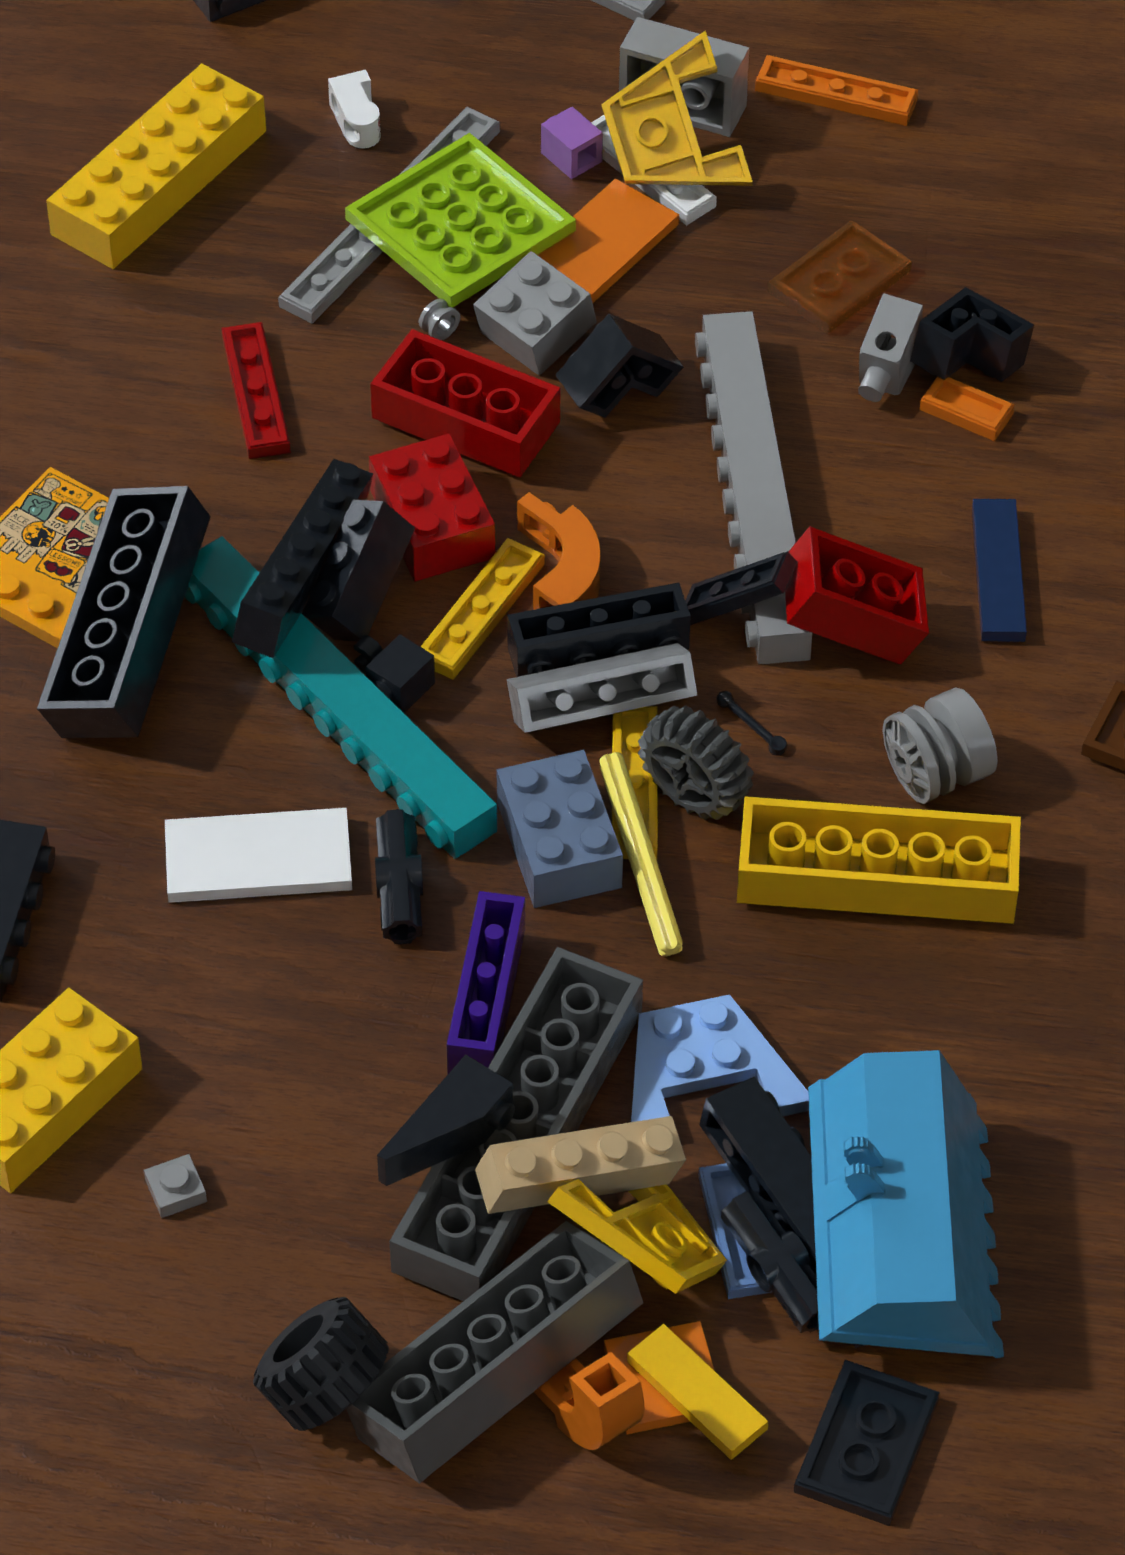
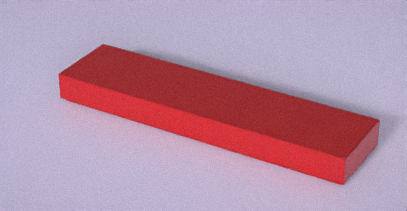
(255, 390)

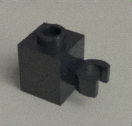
(399, 671)

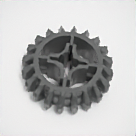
(695, 762)

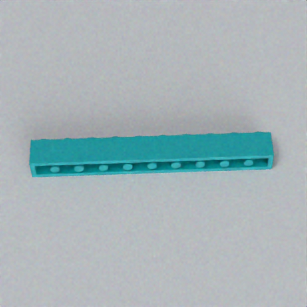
(352, 711)

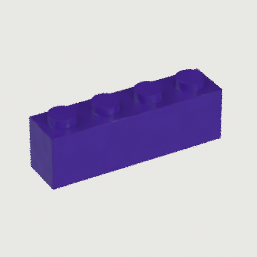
(487, 978)

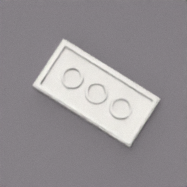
(257, 855)

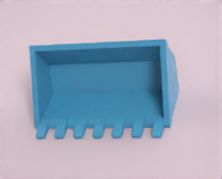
(902, 1207)

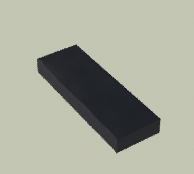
(740, 587)

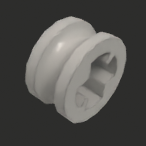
(439, 319)

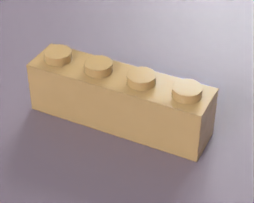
(603, 1158)

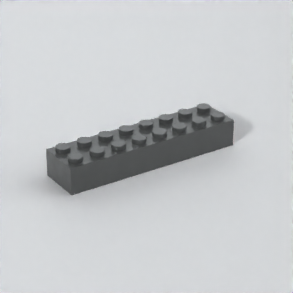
(557, 1065)

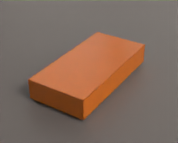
(967, 407)

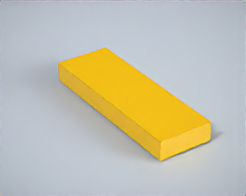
(697, 1391)

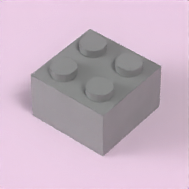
(535, 313)

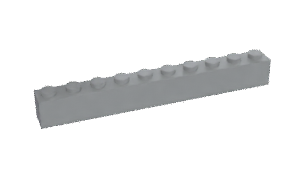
(751, 471)

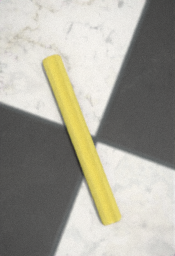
(641, 854)

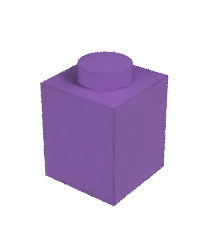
(571, 142)

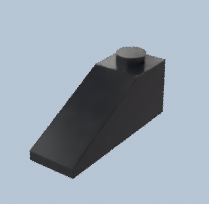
(450, 1121)

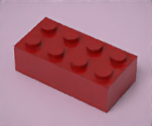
(483, 405)

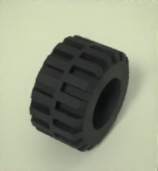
(321, 1363)

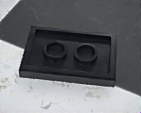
(866, 1442)

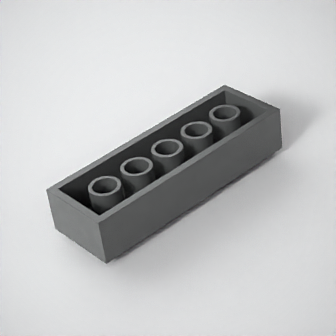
(494, 1350)

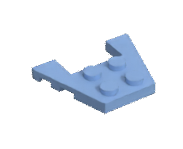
(702, 1049)

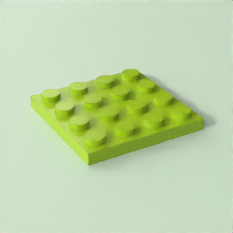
(460, 219)

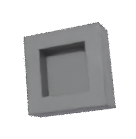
(175, 1185)

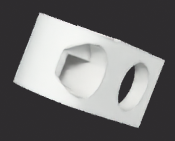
(353, 108)

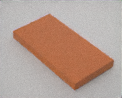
(610, 237)

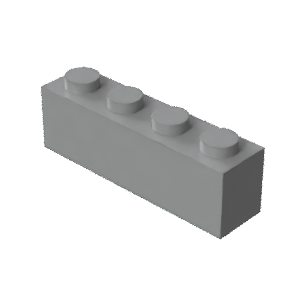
(601, 687)

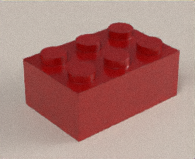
(439, 498)
(856, 596)

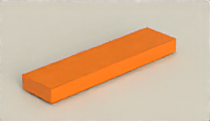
(836, 90)

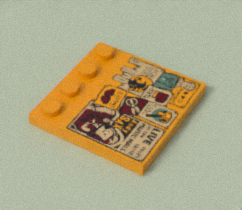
(45, 552)

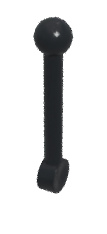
(777, 744)

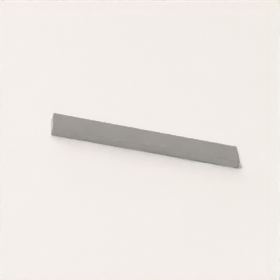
(352, 251)

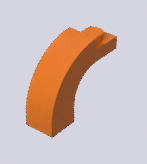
(571, 542)
(594, 1400)

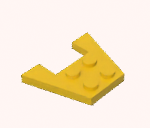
(655, 130)
(651, 1234)

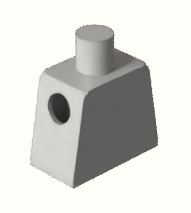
(884, 359)

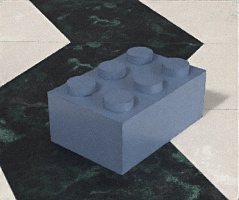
(559, 828)

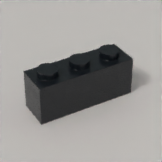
(358, 570)

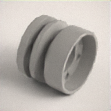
(940, 745)

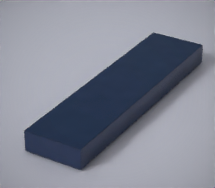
(998, 570)

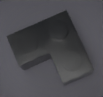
(971, 332)
(614, 361)

